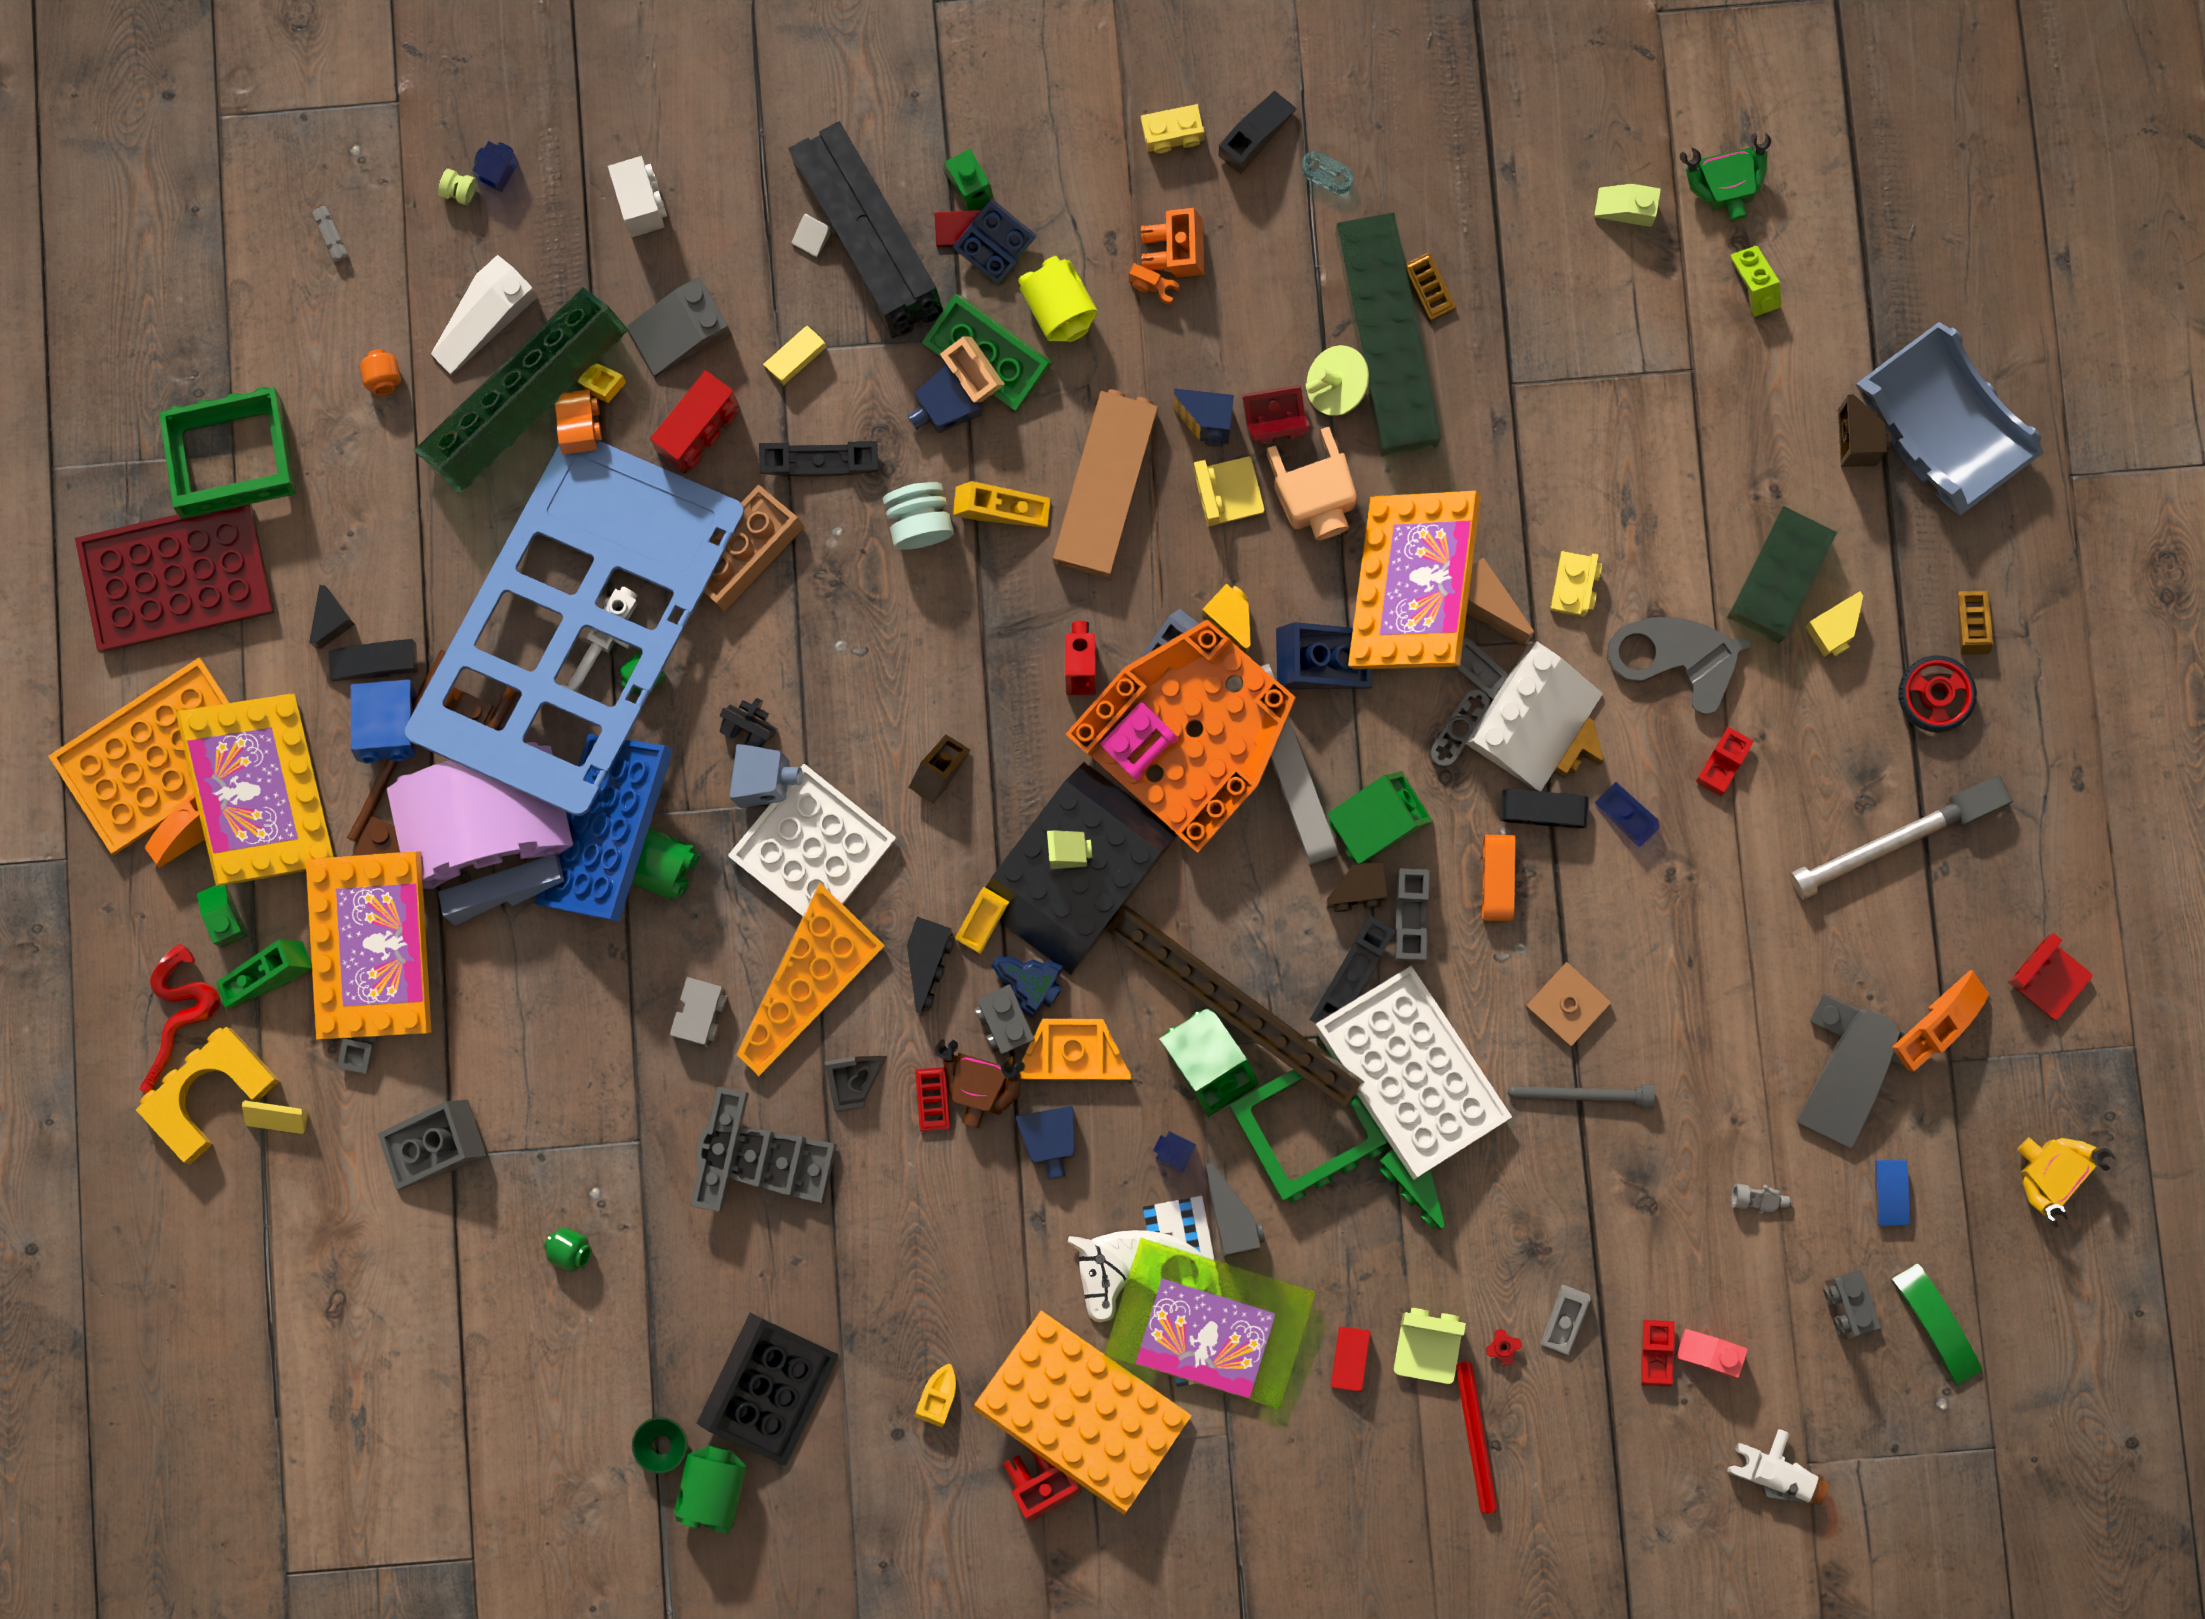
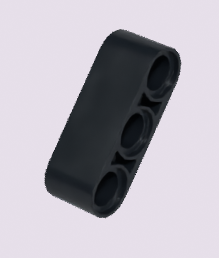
(1544, 808)

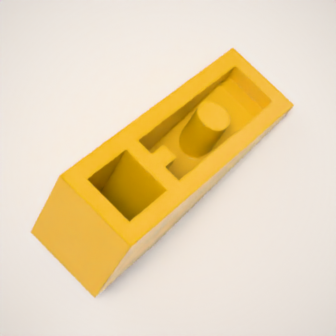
(1000, 505)

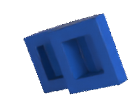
(1892, 1192)

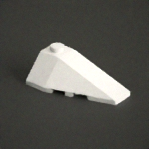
(486, 308)

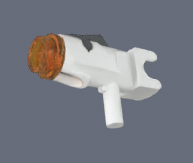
(1778, 1477)

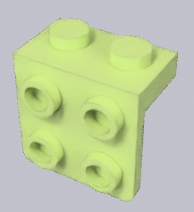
(1428, 1346)

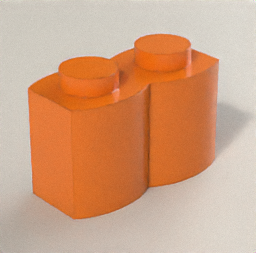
(577, 423)

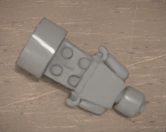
(1766, 1199)

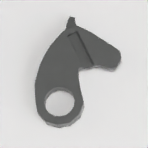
(1678, 642)

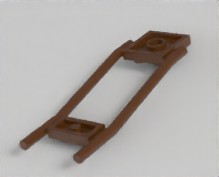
(379, 836)

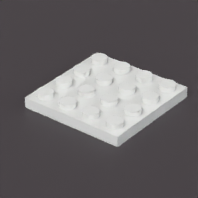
(812, 841)

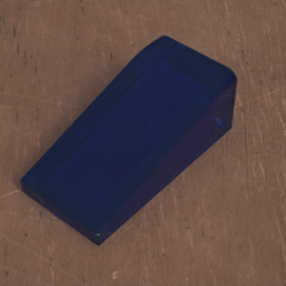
(1628, 814)

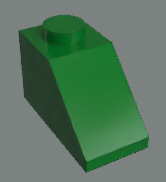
(221, 916)

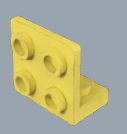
(1228, 490)

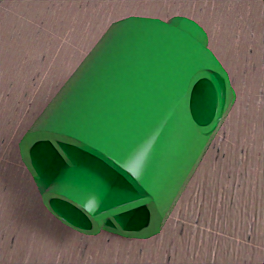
(665, 865)
(710, 1489)

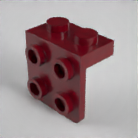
(1275, 414)

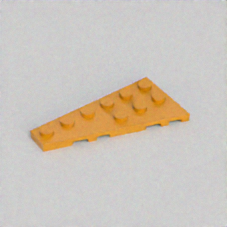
(816, 967)

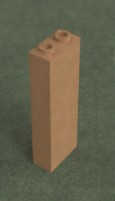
(1105, 484)

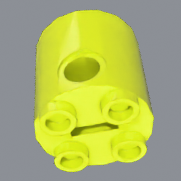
(1058, 300)

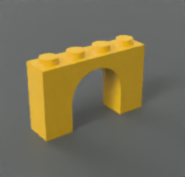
(166, 1106)

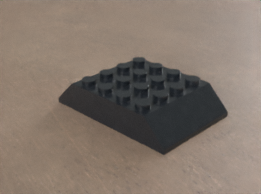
(1071, 908)

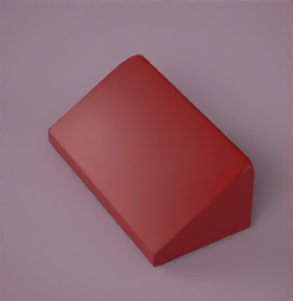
(951, 225)
(1350, 1359)

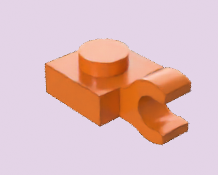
(1146, 280)

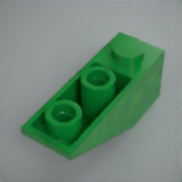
(1417, 1191)

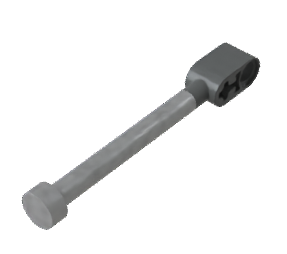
(1964, 807)

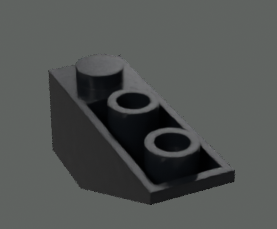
(1255, 131)
(925, 953)

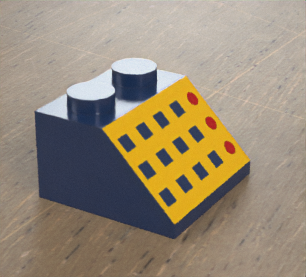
(1205, 414)

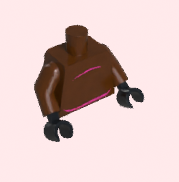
(979, 1082)

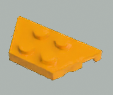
(1073, 1052)

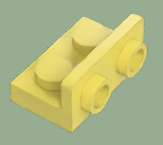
(1172, 129)
(1574, 584)

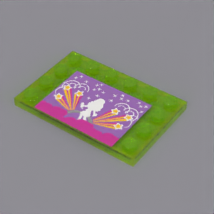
(1209, 1323)

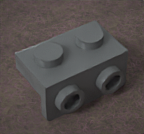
(1004, 1019)

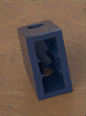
(943, 403)
(1049, 1138)

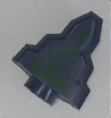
(1031, 981)

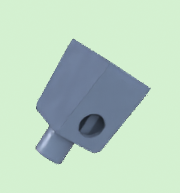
(761, 776)

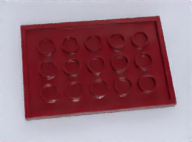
(173, 576)

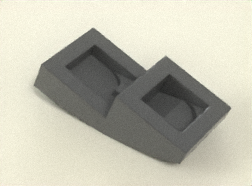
(357, 1053)

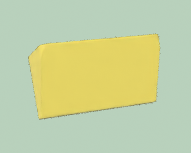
(795, 355)
(274, 1117)

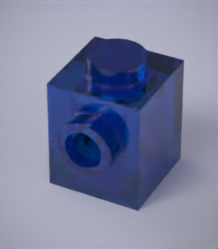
(495, 165)
(1174, 1151)

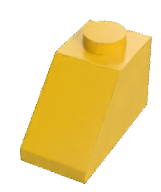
(1230, 615)

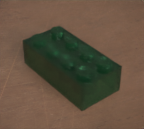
(1781, 574)

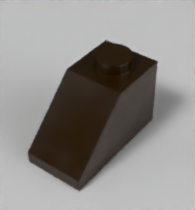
(938, 768)

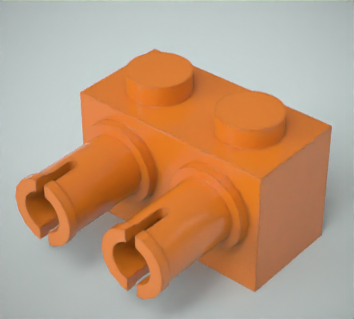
(1184, 244)

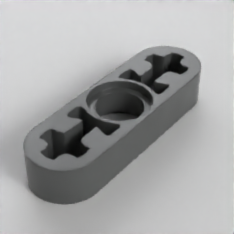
(1464, 706)

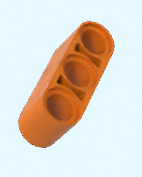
(1498, 877)

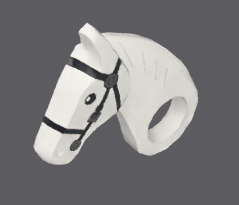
(1107, 1263)

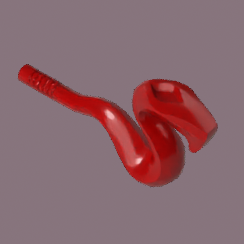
(207, 1004)

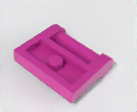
(1132, 734)

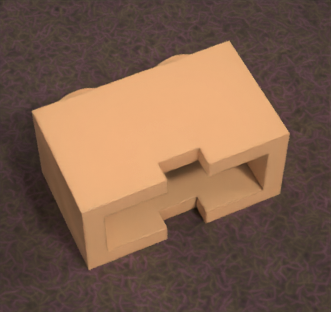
(972, 369)

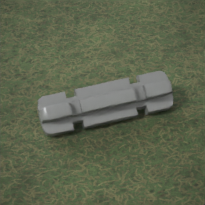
(330, 234)

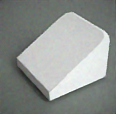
(811, 235)

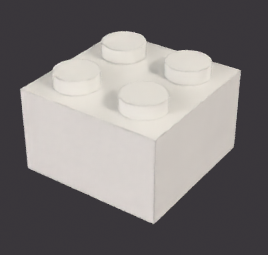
(635, 192)

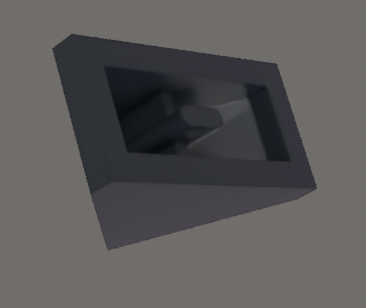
(329, 619)

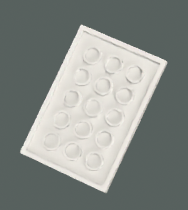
(1415, 1072)

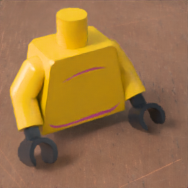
(2057, 1172)

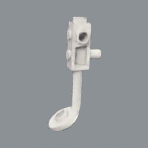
(599, 641)

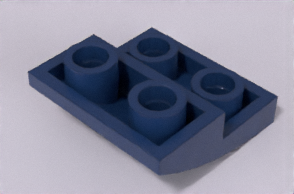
(994, 241)

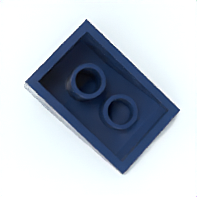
(1317, 658)

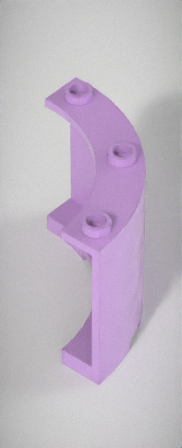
(470, 820)

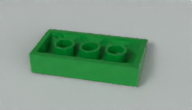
(1011, 357)

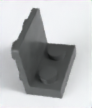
(1852, 1305)

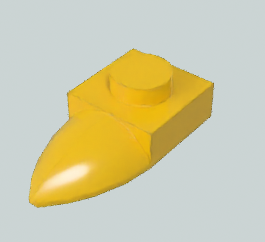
(602, 382)
(937, 1396)

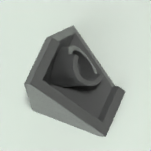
(852, 1079)

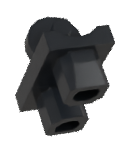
(736, 718)

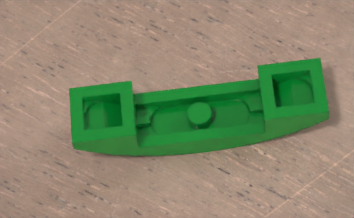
(1938, 1323)

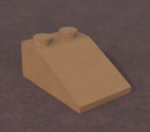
(1493, 605)

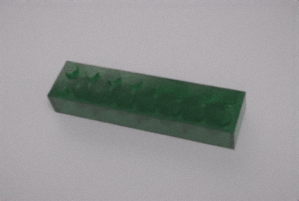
(1387, 334)
(521, 390)

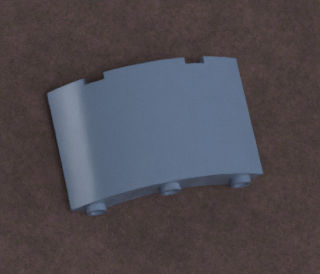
(1948, 419)

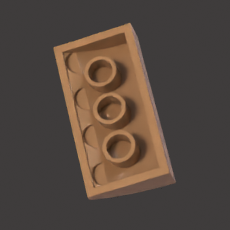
(755, 544)

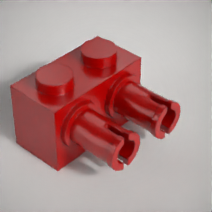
(1042, 1493)

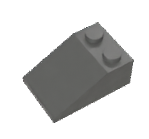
(679, 327)
(432, 1143)
(1234, 1221)

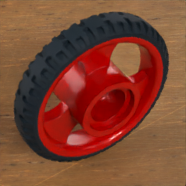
(1960, 680)

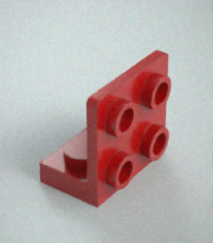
(2050, 977)

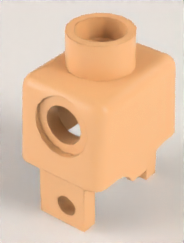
(1316, 492)

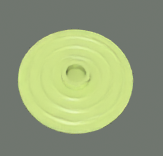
(1337, 380)

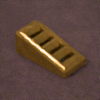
(1433, 271)
(1974, 640)

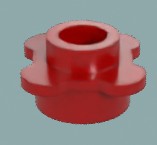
(1512, 1344)

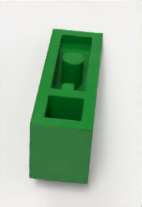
(264, 972)

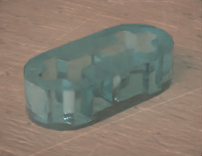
(1324, 178)

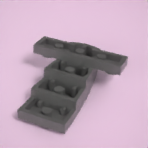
(1853, 1069)
(756, 1157)

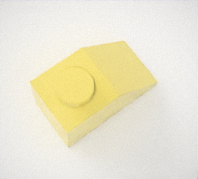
(1836, 626)

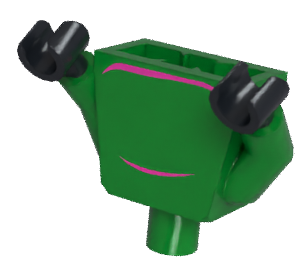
(1728, 178)

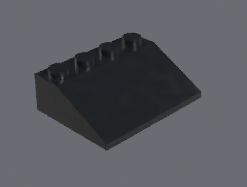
(767, 1389)

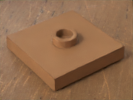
(1568, 1004)

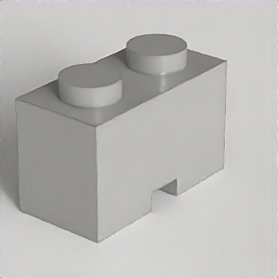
(700, 1011)

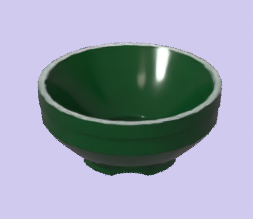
(643, 1445)

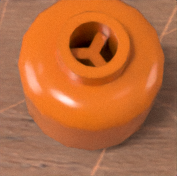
(380, 372)

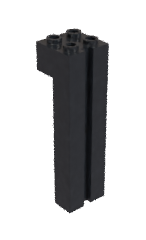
(867, 230)

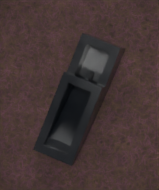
(373, 660)

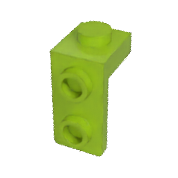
(1760, 279)

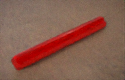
(1476, 1437)

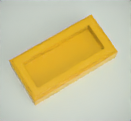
(982, 920)

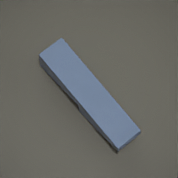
(510, 885)

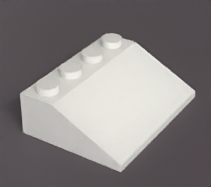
(1535, 716)

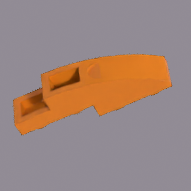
(176, 833)
(1944, 1023)

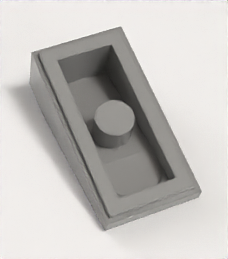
(1565, 1319)

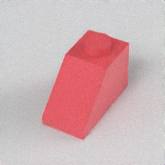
(1711, 1353)

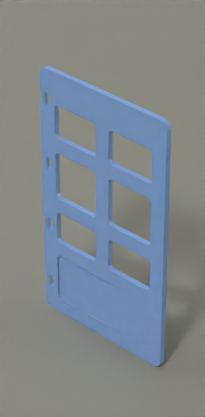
(627, 520)

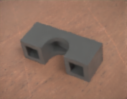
(1411, 915)

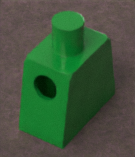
(968, 179)

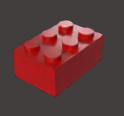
(695, 422)

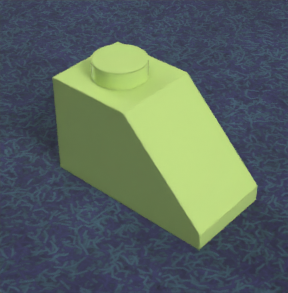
(1628, 204)
(1068, 849)

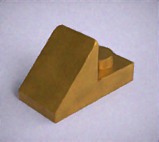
(1586, 744)

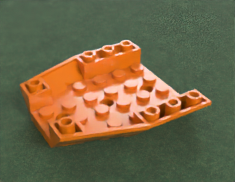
(1182, 684)

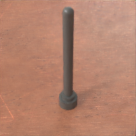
(1641, 1095)

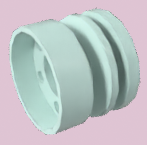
(918, 515)

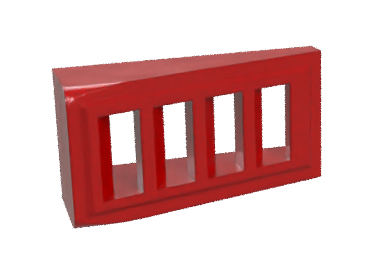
(921, 1074)

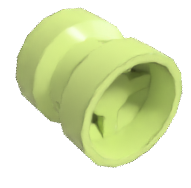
(457, 187)

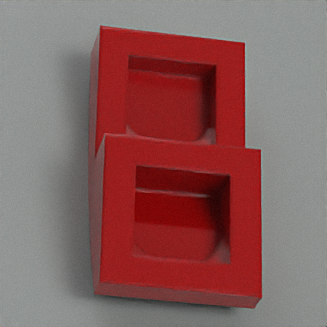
(1724, 761)
(1657, 1353)

